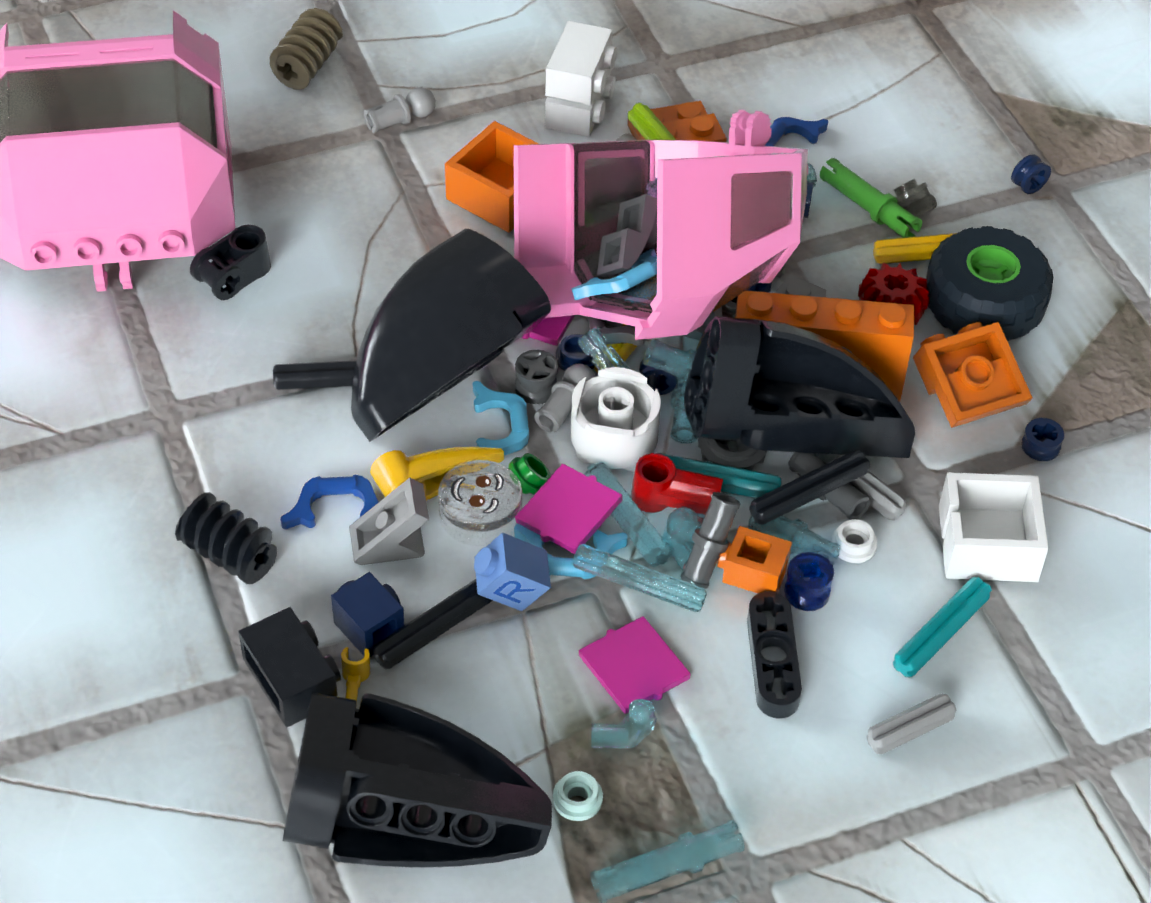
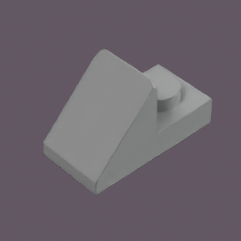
(391, 527)

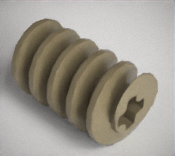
(305, 48)

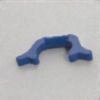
(807, 129)
(317, 487)

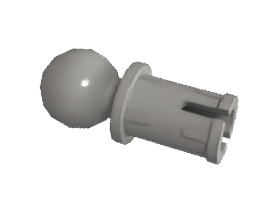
(419, 103)
(559, 404)

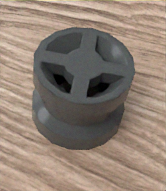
(535, 376)

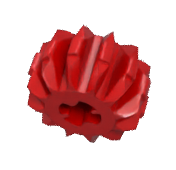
(895, 286)

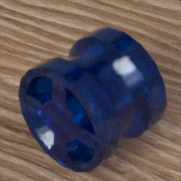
(813, 593)

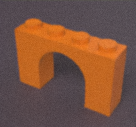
(871, 330)

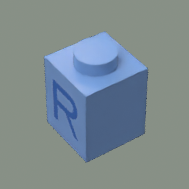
(512, 572)

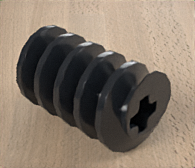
(227, 538)

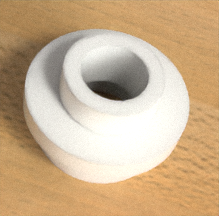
(859, 533)

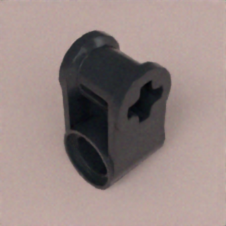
(235, 263)

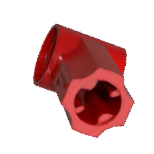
(661, 485)

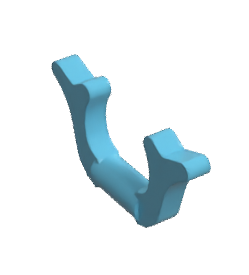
(642, 270)
(517, 408)
(563, 566)

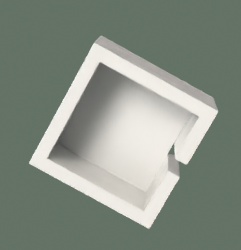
(579, 79)
(992, 527)

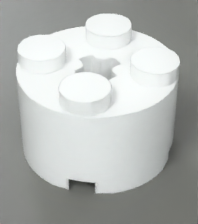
(615, 418)

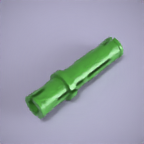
(882, 207)

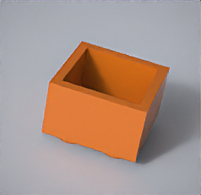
(483, 175)

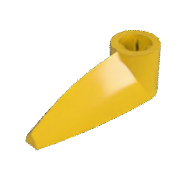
(427, 468)

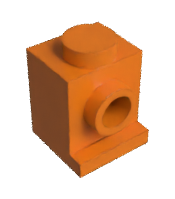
(755, 561)

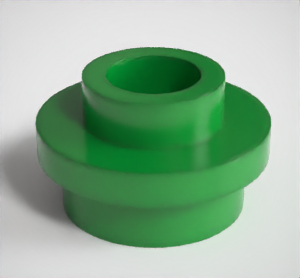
(530, 472)

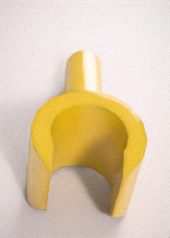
(354, 672)

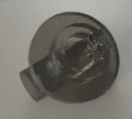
(915, 198)

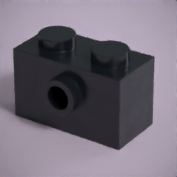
(288, 663)

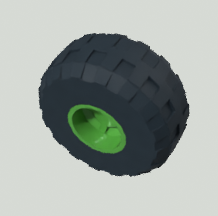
(989, 279)

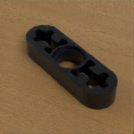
(765, 670)

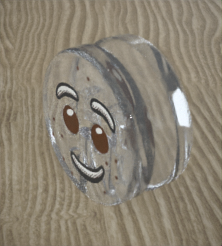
(479, 502)

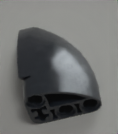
(441, 327)
(790, 393)
(408, 789)

